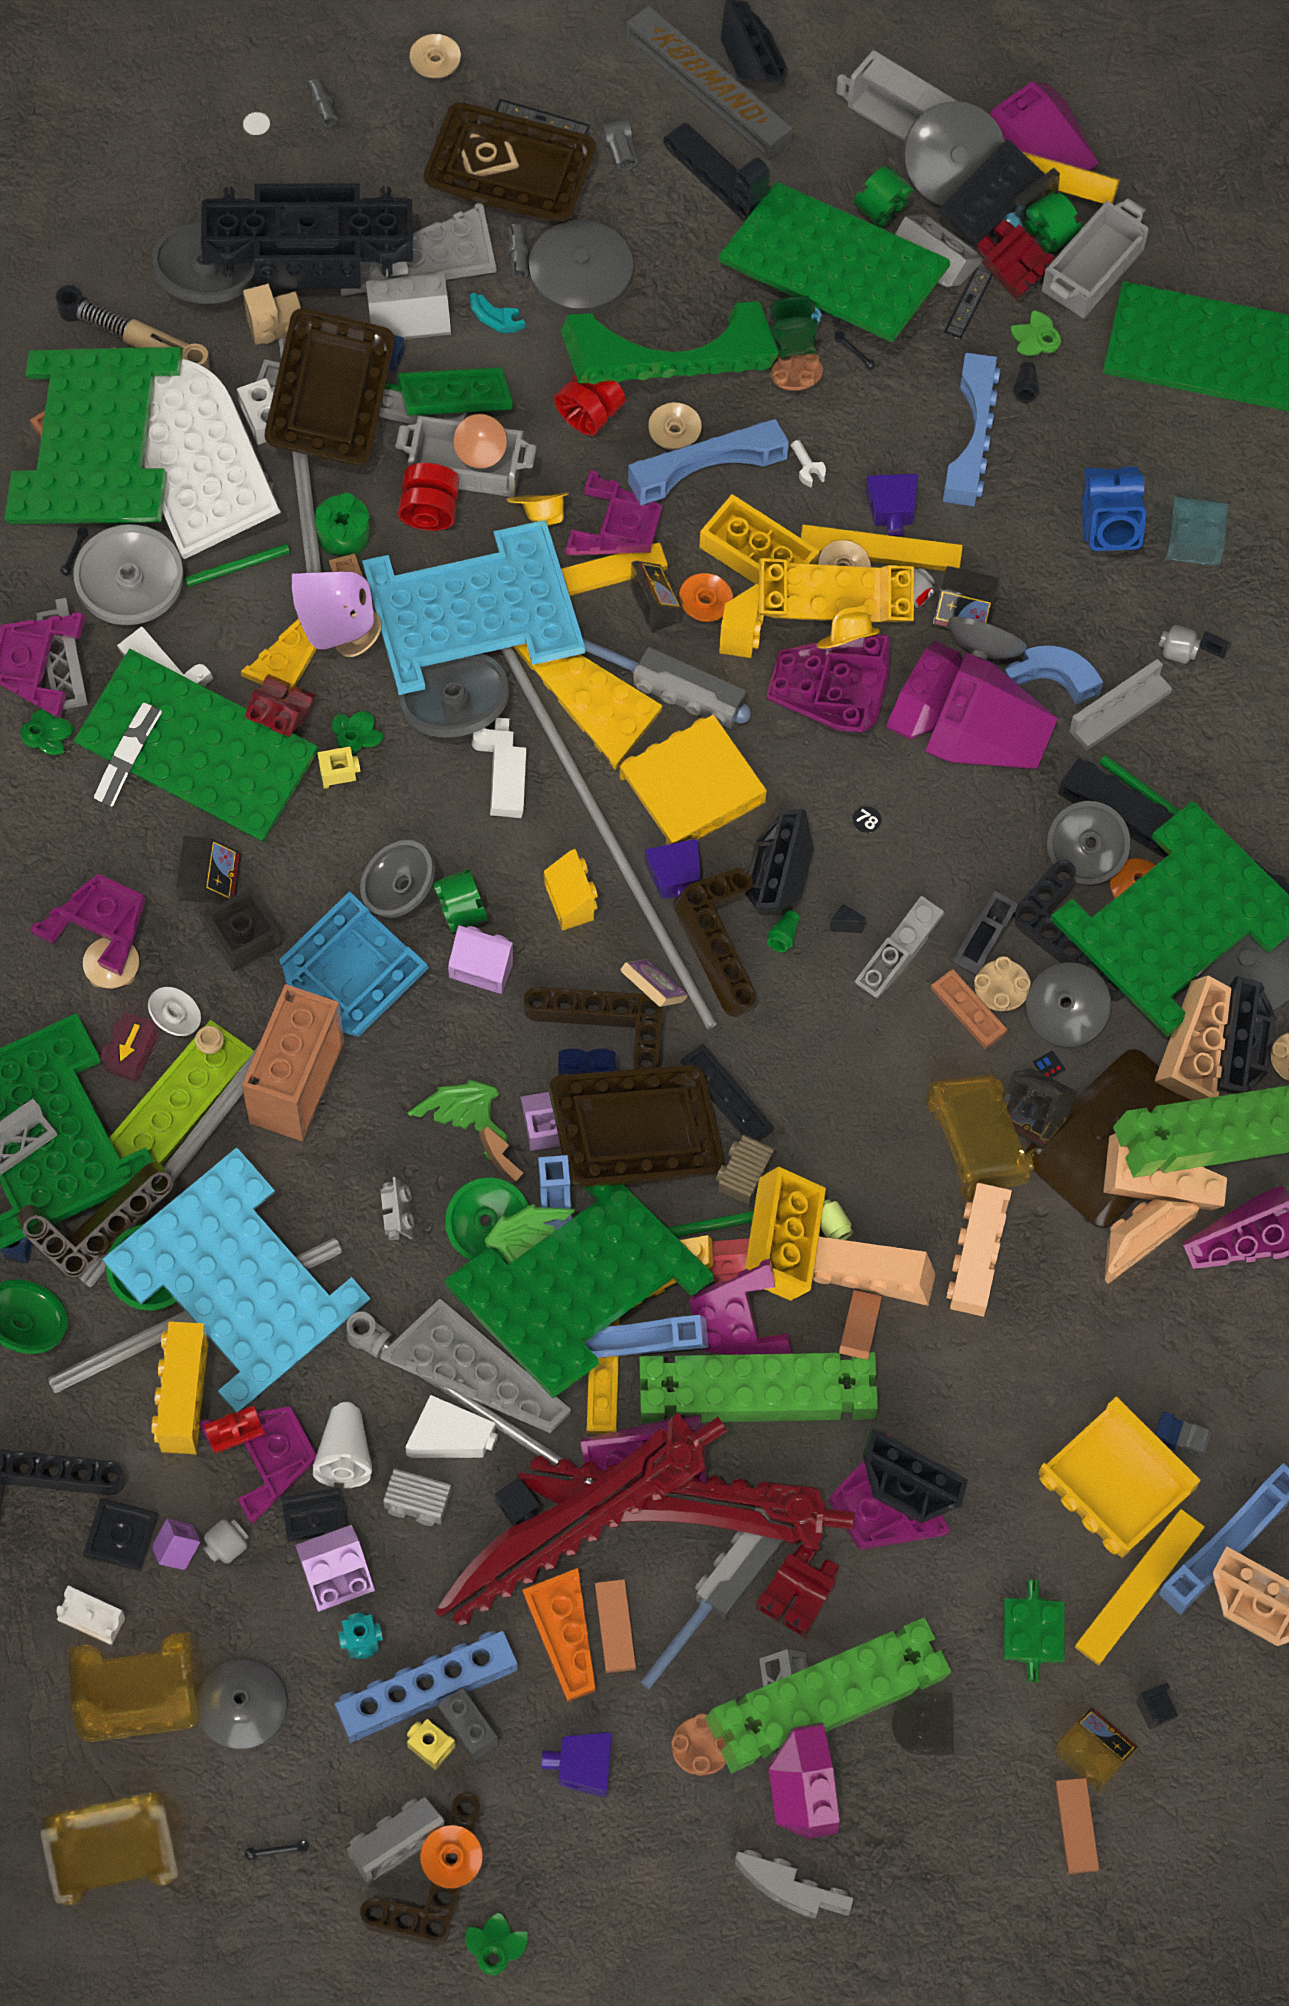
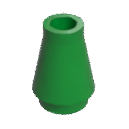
(783, 932)

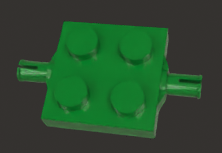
(1033, 1631)

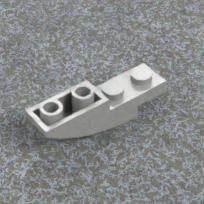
(900, 948)
(778, 1883)

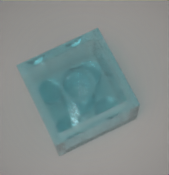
(1197, 531)

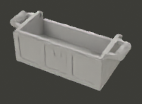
(888, 94)
(1096, 257)
(435, 444)

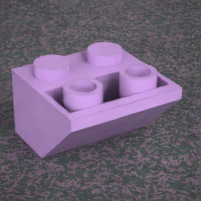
(481, 959)
(539, 1121)
(335, 1567)

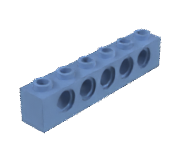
(359, 1725)

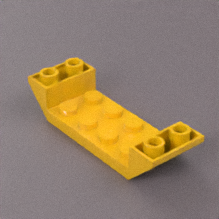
(824, 590)

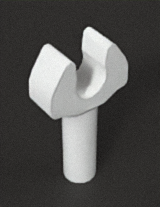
(808, 466)

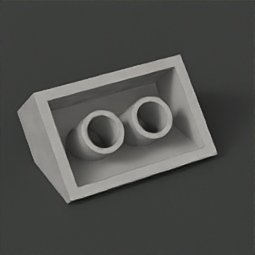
(933, 236)
(410, 305)
(394, 1839)

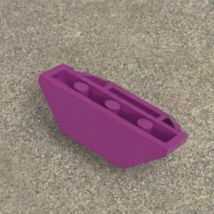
(925, 691)
(804, 1784)

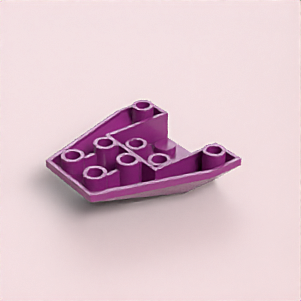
(1044, 126)
(834, 684)
(990, 720)

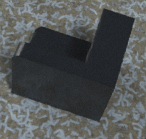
(1156, 1706)

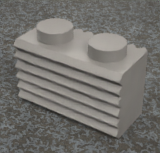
(417, 1497)

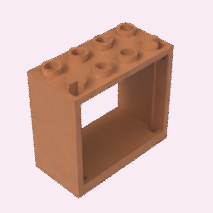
(293, 1062)

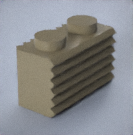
(747, 1164)

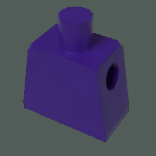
(892, 500)
(673, 867)
(582, 1762)

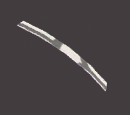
(126, 754)

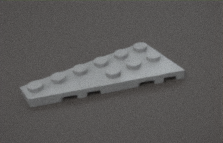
(454, 247)
(460, 1358)

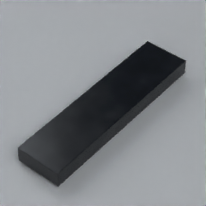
(729, 1096)

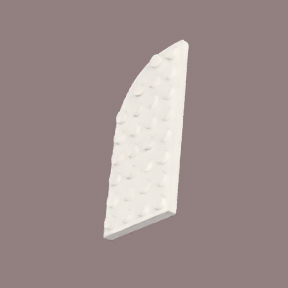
(209, 461)

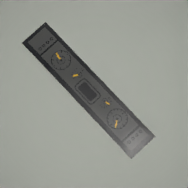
(541, 116)
(969, 302)

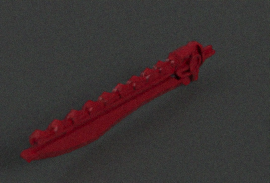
(665, 1472)
(781, 1502)

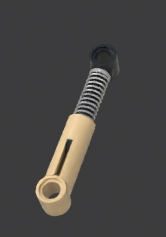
(134, 332)

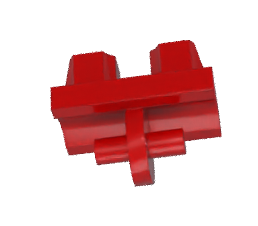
(234, 1429)

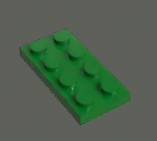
(454, 391)

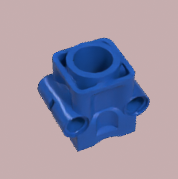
(1113, 508)

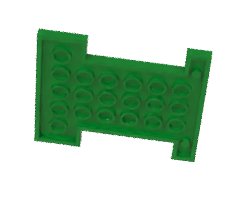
(94, 438)
(1179, 916)
(80, 1162)
(575, 1284)

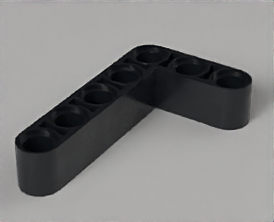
(737, 189)
(1041, 910)
(64, 1479)

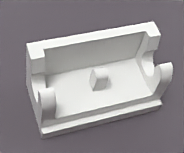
(90, 1615)

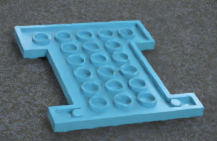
(476, 606)
(234, 1277)

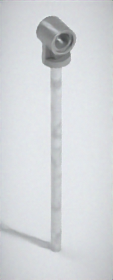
(379, 1339)

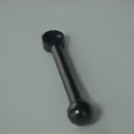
(840, 337)
(81, 534)
(302, 1847)

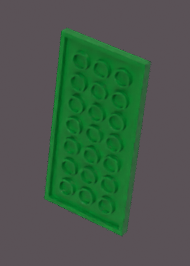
(835, 261)
(1200, 346)
(199, 746)

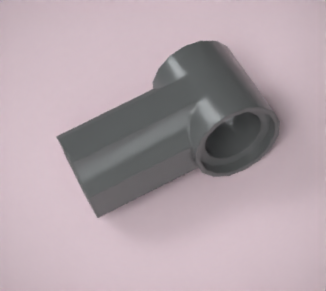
(619, 138)

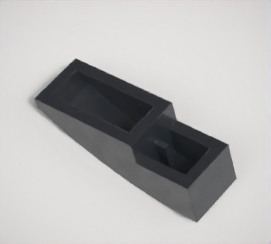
(986, 933)

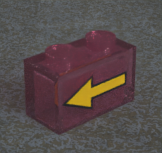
(130, 1046)

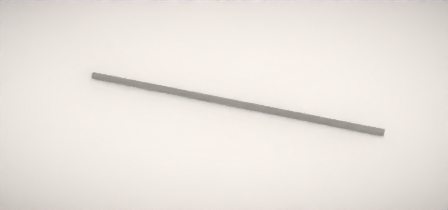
(610, 839)

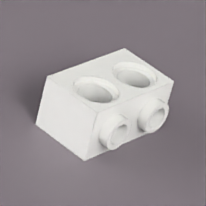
(256, 411)

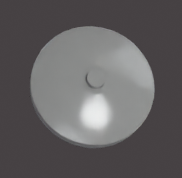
(128, 574)

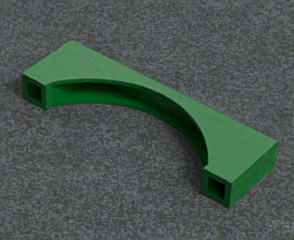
(604, 356)

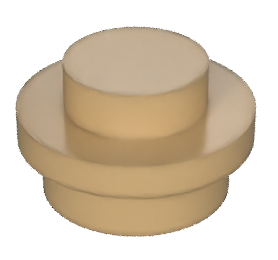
(209, 1040)

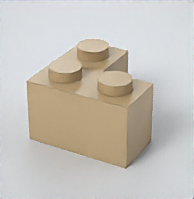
(268, 315)

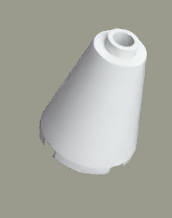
(343, 1449)

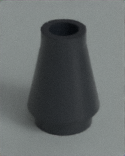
(1026, 384)

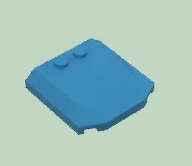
(352, 962)

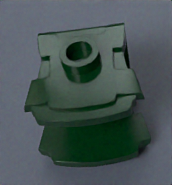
(794, 325)

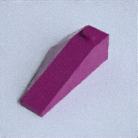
(1246, 1233)
(617, 1445)

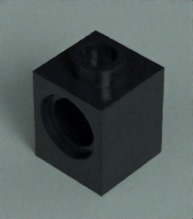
(517, 1502)

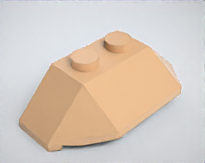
(1144, 1232)
(1253, 1596)

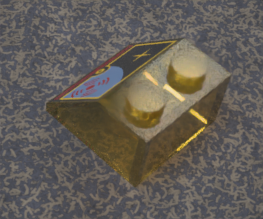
(1095, 1749)

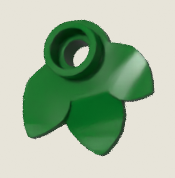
(356, 731)
(49, 732)
(495, 1940)

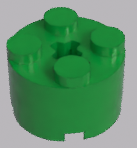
(883, 196)
(1052, 221)
(342, 525)
(460, 900)

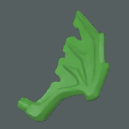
(463, 1106)
(524, 1230)

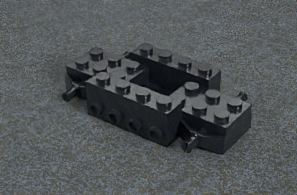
(307, 233)

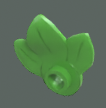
(1033, 335)

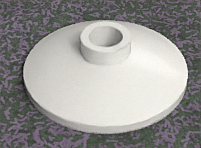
(174, 1011)

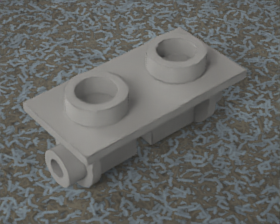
(396, 1197)

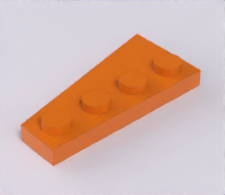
(561, 1623)

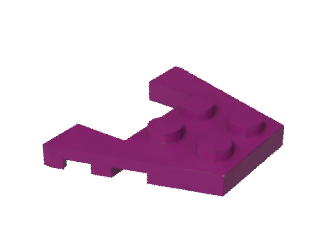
(626, 525)
(25, 656)
(104, 910)
(730, 1315)
(279, 1457)
(875, 1522)

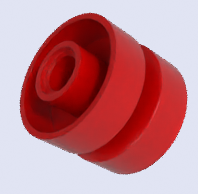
(588, 405)
(428, 496)

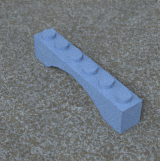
(754, 445)
(963, 474)
(650, 1337)
(1237, 1534)

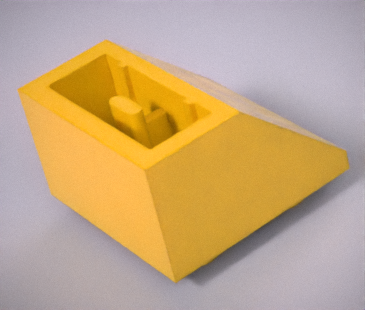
(741, 624)
(570, 890)

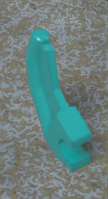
(496, 318)

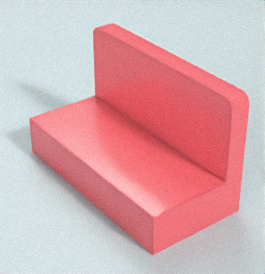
(728, 1258)

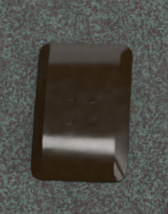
(549, 159)
(329, 387)
(636, 1125)
(1077, 1153)

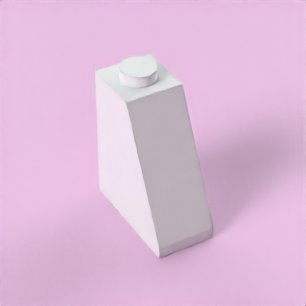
(450, 1433)

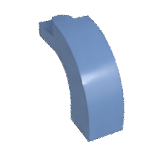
(1059, 665)
(554, 1185)

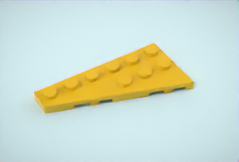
(598, 702)

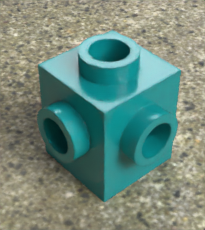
(362, 1646)

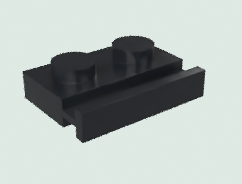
(313, 1514)

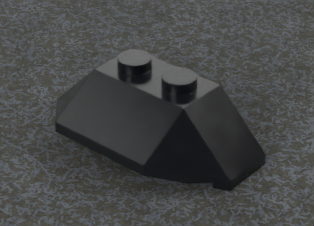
(751, 45)
(781, 861)
(1246, 1036)
(910, 1480)

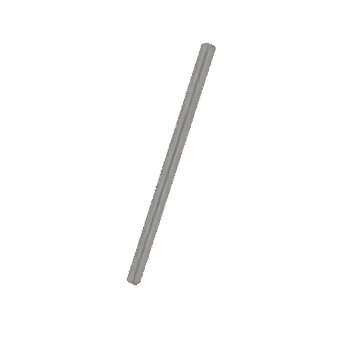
(305, 506)
(187, 1150)
(154, 1334)

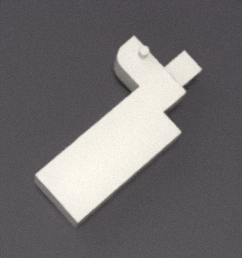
(144, 644)
(507, 768)

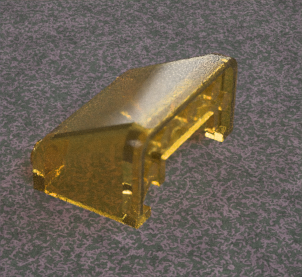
(979, 1132)
(133, 1692)
(108, 1846)

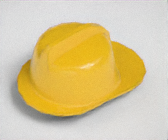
(542, 507)
(847, 626)

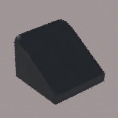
(1215, 644)
(847, 921)

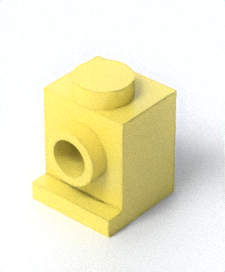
(332, 760)
(437, 1751)

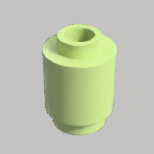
(835, 1222)

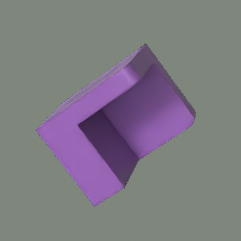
(175, 1544)

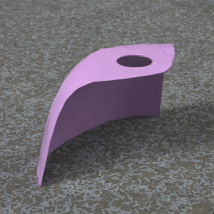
(321, 610)

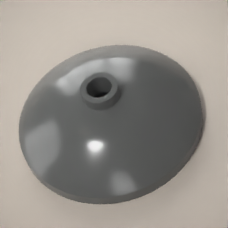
(985, 639)
(1069, 838)
(397, 878)
(1082, 1019)
(243, 1724)

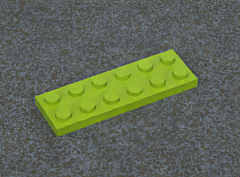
(180, 1099)

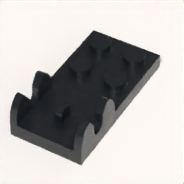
(990, 193)

